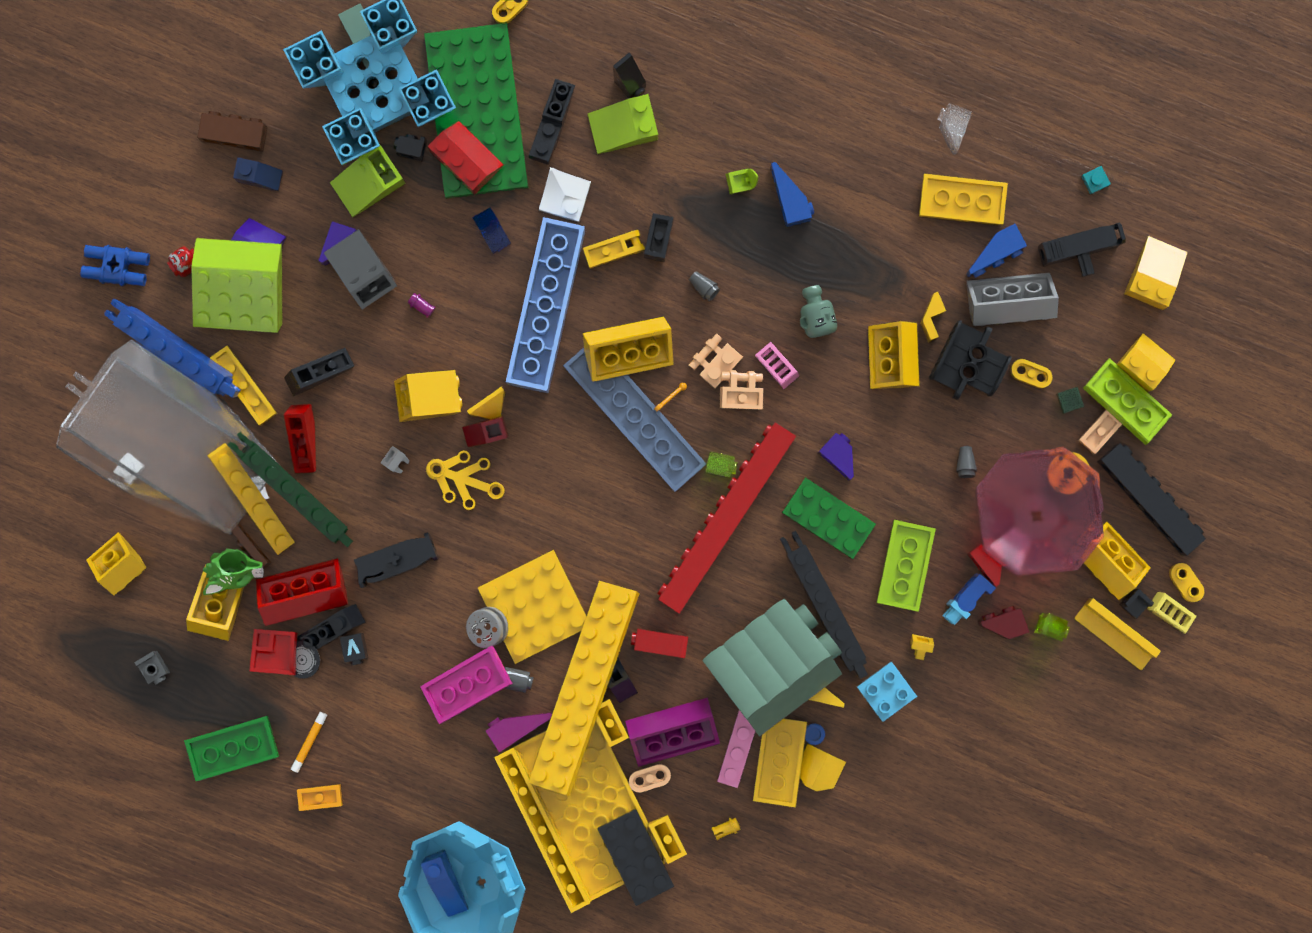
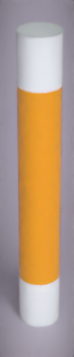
(308, 742)

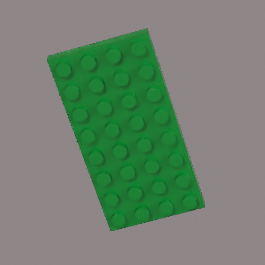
(481, 83)

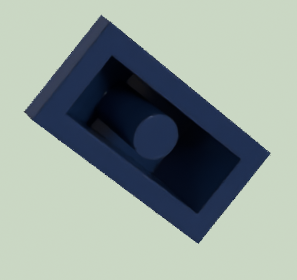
(257, 174)

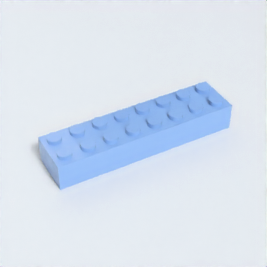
(545, 305)

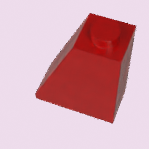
(660, 643)

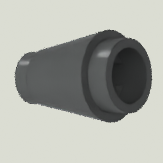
(706, 288)
(966, 463)

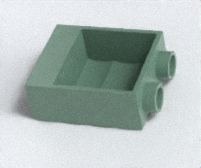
(774, 664)

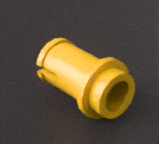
(726, 828)

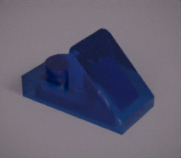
(491, 230)

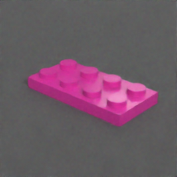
(466, 685)

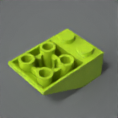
(367, 181)

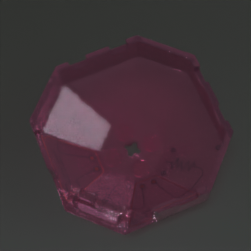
(1044, 482)

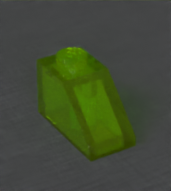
(1052, 627)

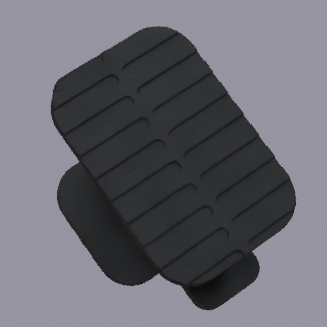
(958, 355)

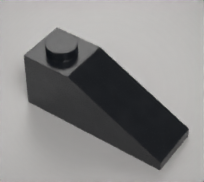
(629, 77)
(318, 371)

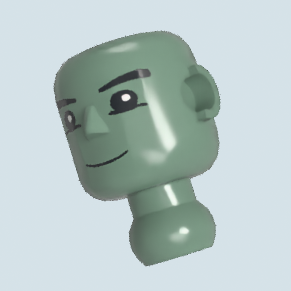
(818, 314)

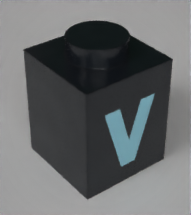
(354, 648)

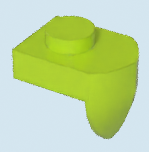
(741, 180)

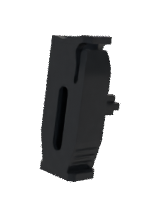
(1081, 246)
(395, 559)

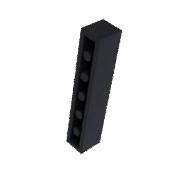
(1151, 499)

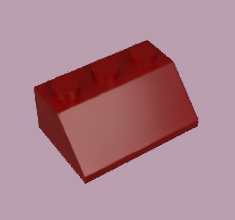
(465, 156)

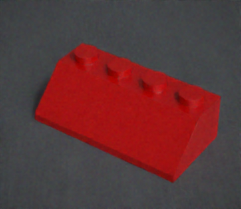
(301, 592)

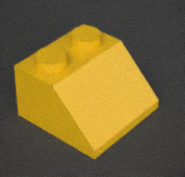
(1146, 363)
(115, 564)

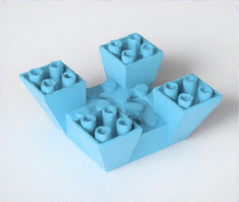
(339, 71)

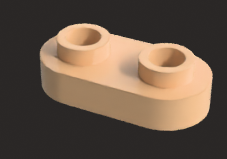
(649, 777)

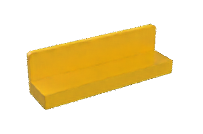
(1116, 634)

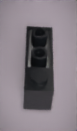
(333, 627)

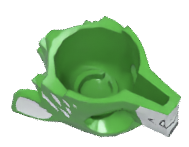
(228, 571)

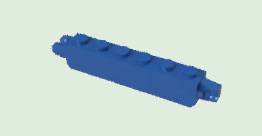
(173, 349)

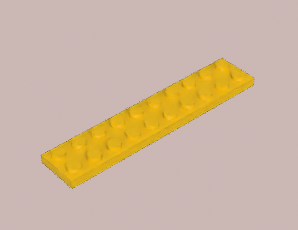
(584, 688)

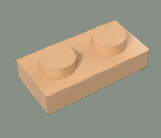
(1100, 432)

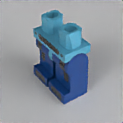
(966, 598)

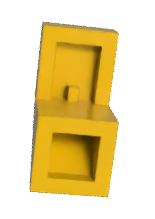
(934, 309)

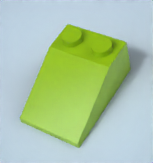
(623, 124)

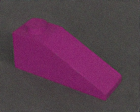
(511, 729)

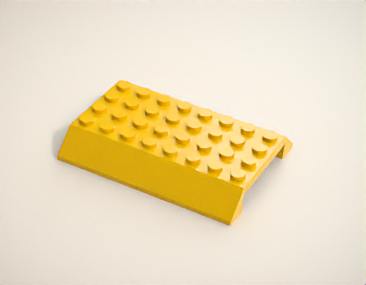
(568, 825)

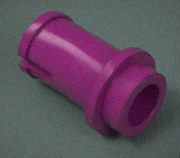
(421, 305)

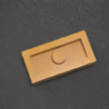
(319, 797)

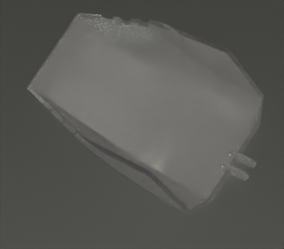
(152, 434)

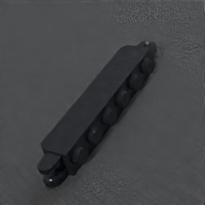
(825, 605)

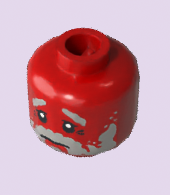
(181, 261)

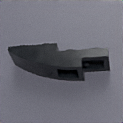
(552, 121)

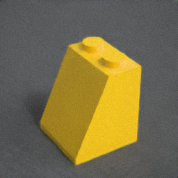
(427, 395)

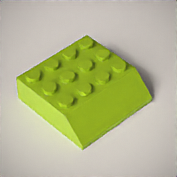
(237, 285)

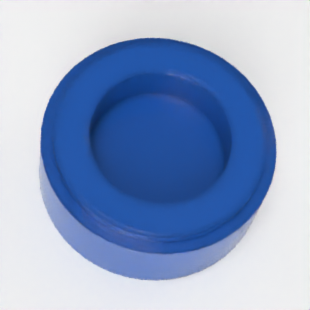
(814, 734)

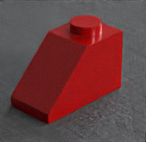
(988, 566)

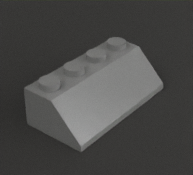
(1012, 299)

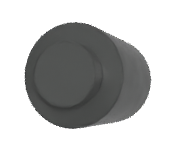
(520, 680)

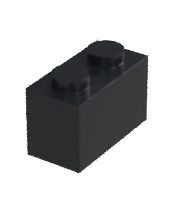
(658, 237)

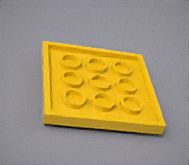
(536, 604)

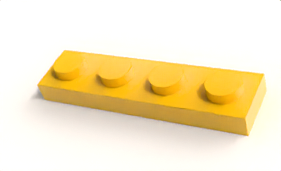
(250, 393)

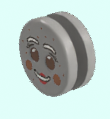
(487, 627)

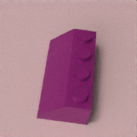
(672, 732)

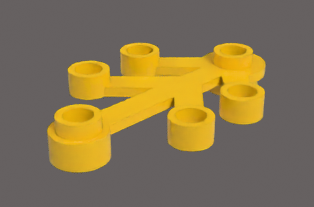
(462, 478)

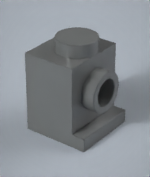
(160, 668)

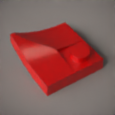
(273, 652)

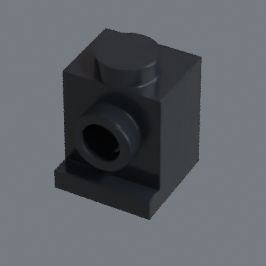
(410, 147)

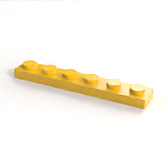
(251, 498)

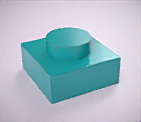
(1096, 180)

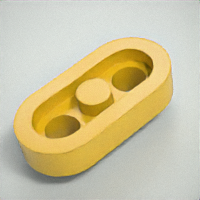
(510, 7)
(1030, 374)
(1186, 583)

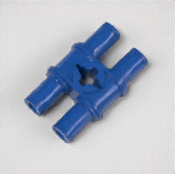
(120, 274)

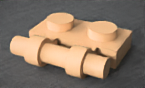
(724, 361)
(741, 397)

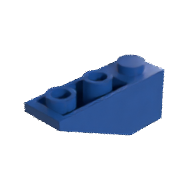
(1002, 245)

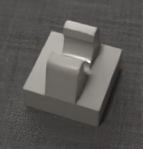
(393, 459)

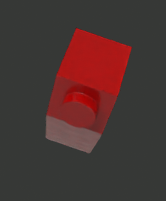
(301, 437)

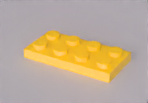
(963, 199)
(780, 763)

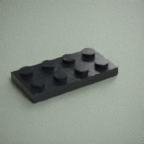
(635, 857)

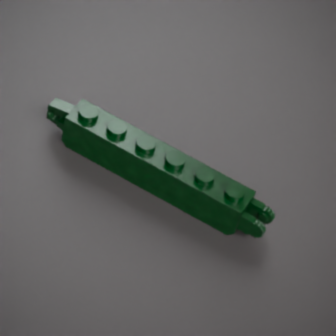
(291, 491)

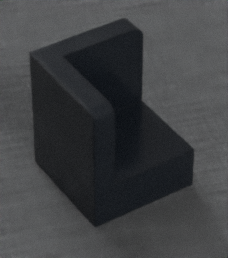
(1136, 603)

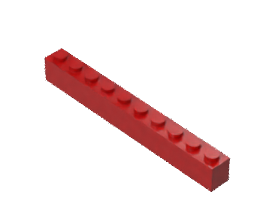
(726, 518)

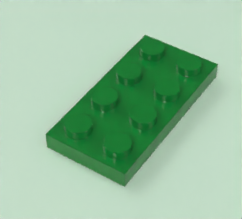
(829, 518)
(231, 748)

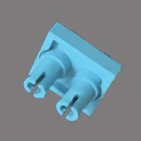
(886, 691)

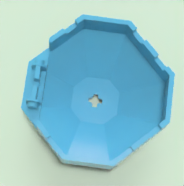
(471, 856)

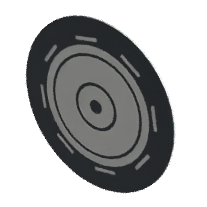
(306, 660)

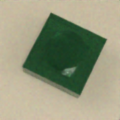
(1070, 400)

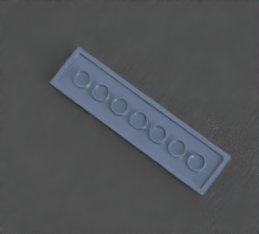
(640, 423)

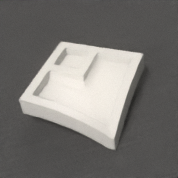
(564, 195)

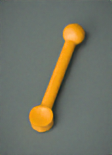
(682, 386)

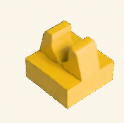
(921, 645)

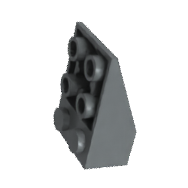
(360, 269)

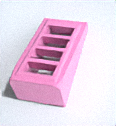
(789, 378)

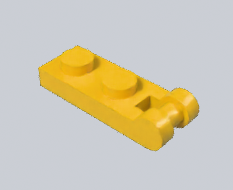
(613, 249)

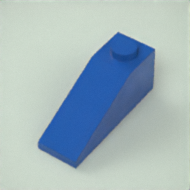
(792, 200)
(444, 883)

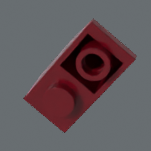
(485, 431)
(1007, 625)

